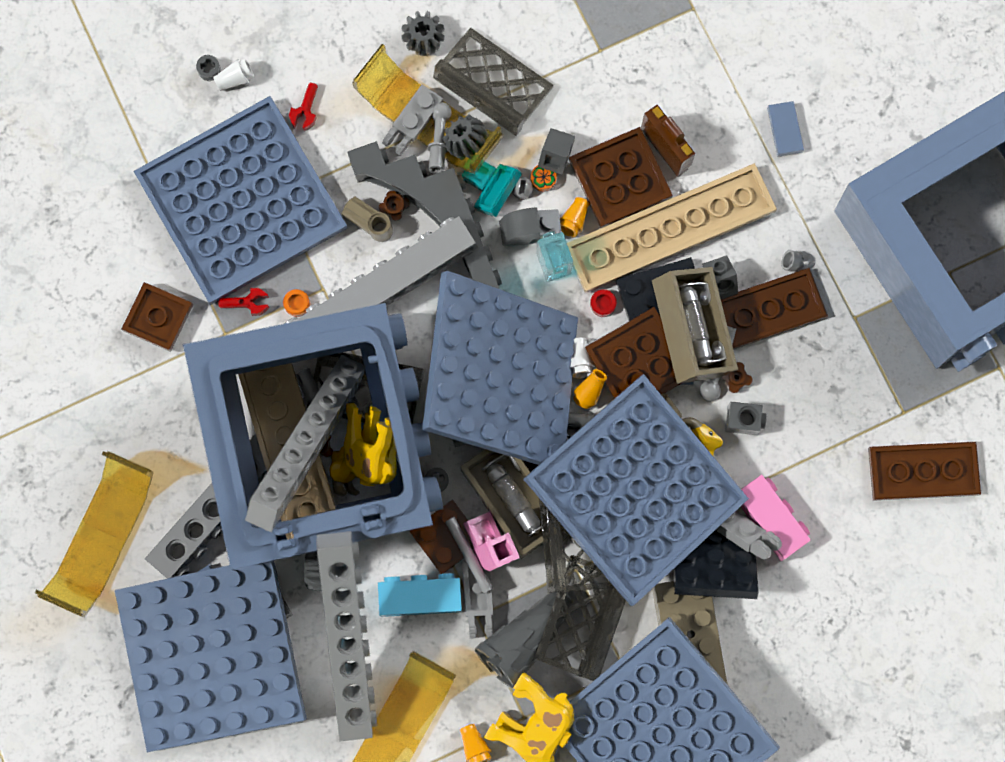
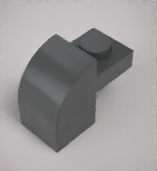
(528, 224)

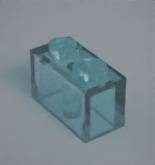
(554, 256)

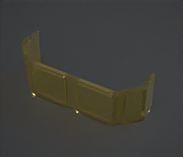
(390, 91)
(100, 536)
(407, 712)

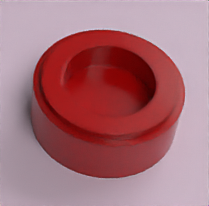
(603, 303)

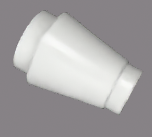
(234, 75)
(581, 361)

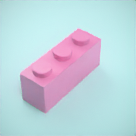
(774, 515)

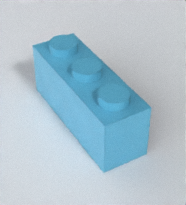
(419, 596)

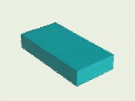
(497, 190)

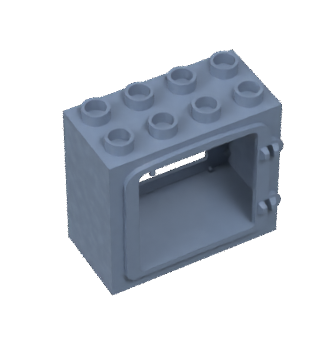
(899, 252)
(228, 448)

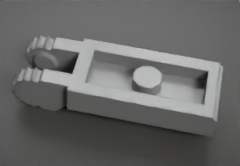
(413, 118)
(749, 535)
(477, 602)

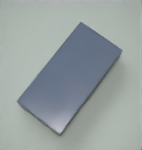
(785, 128)

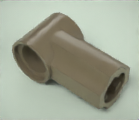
(366, 218)

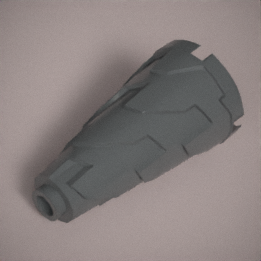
(514, 646)

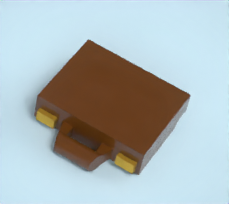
(667, 140)

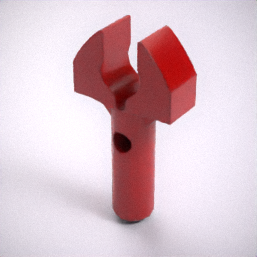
(305, 108)
(241, 302)

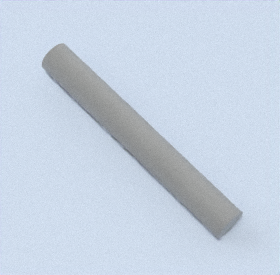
(469, 555)

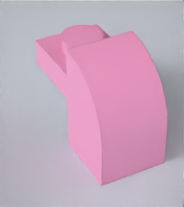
(489, 546)

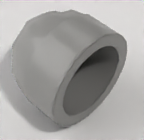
(528, 189)
(792, 261)

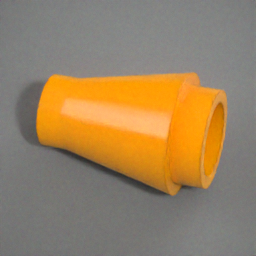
(574, 217)
(589, 390)
(474, 745)

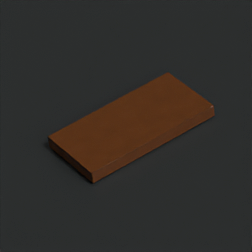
(773, 308)
(924, 471)

